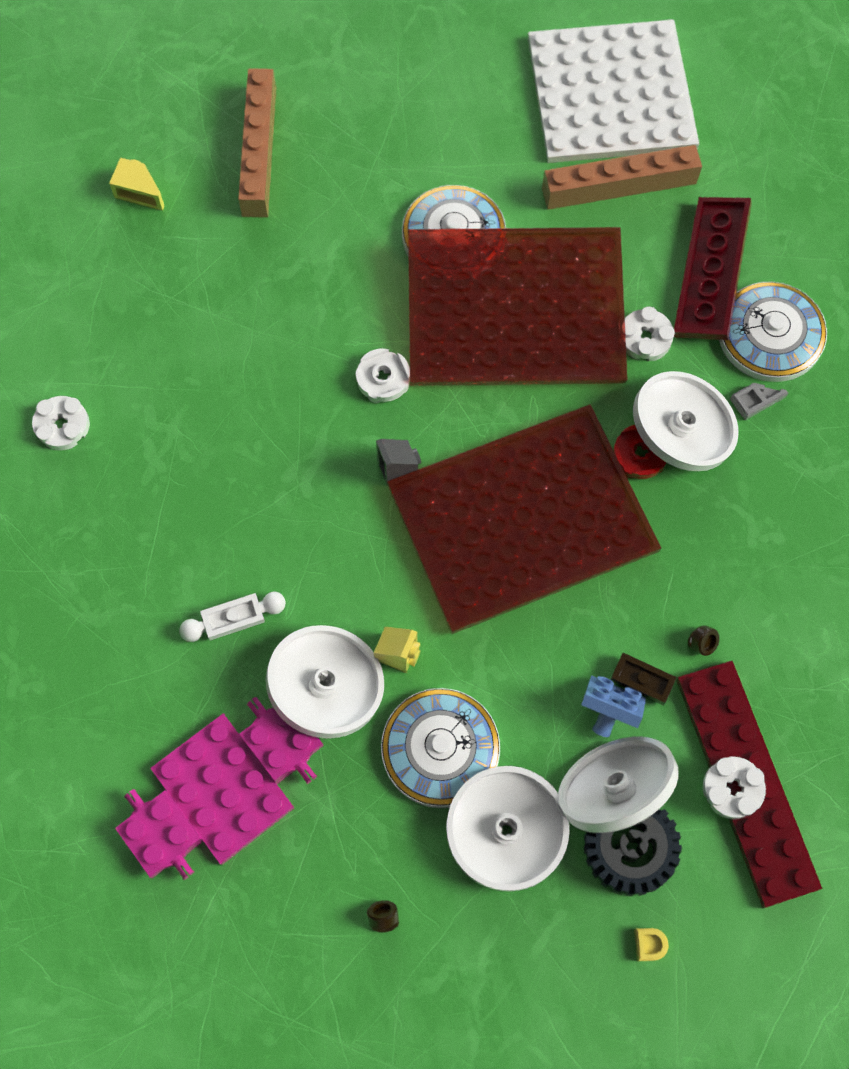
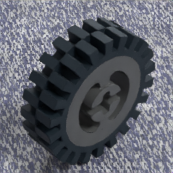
(635, 880)

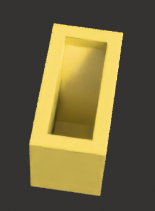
(135, 184)

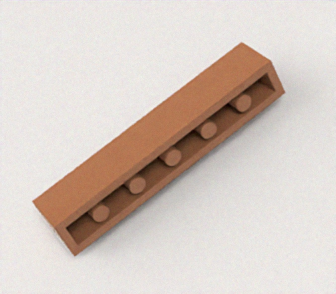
(257, 143)
(621, 177)

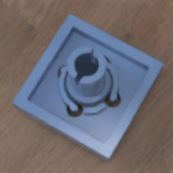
(612, 704)

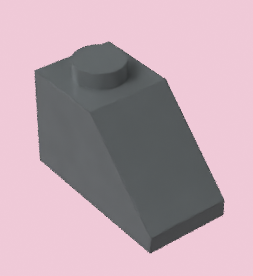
(396, 458)

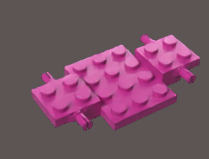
(218, 791)

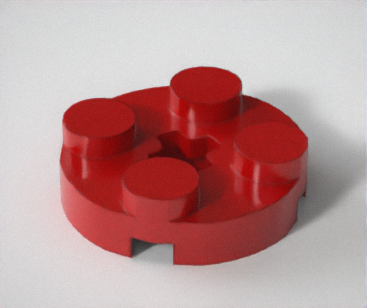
(633, 464)

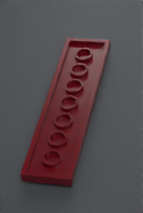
(770, 835)

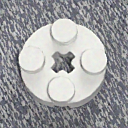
(651, 321)
(383, 390)
(53, 409)
(719, 796)

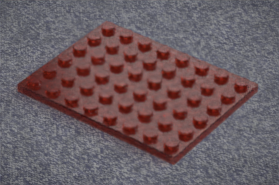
(516, 306)
(522, 518)

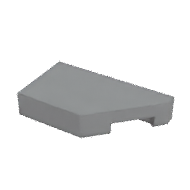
(756, 399)

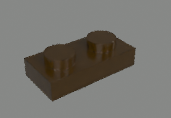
(644, 678)

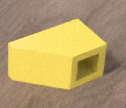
(398, 648)

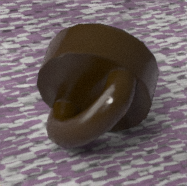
(704, 640)
(383, 916)

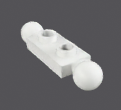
(232, 616)

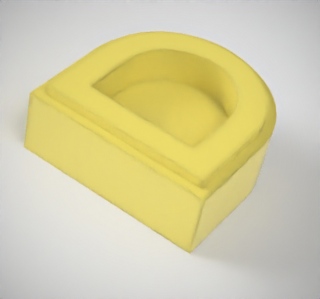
(650, 944)

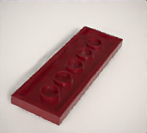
(712, 268)

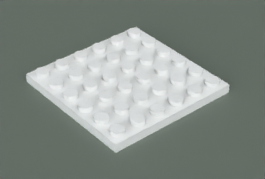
(611, 91)

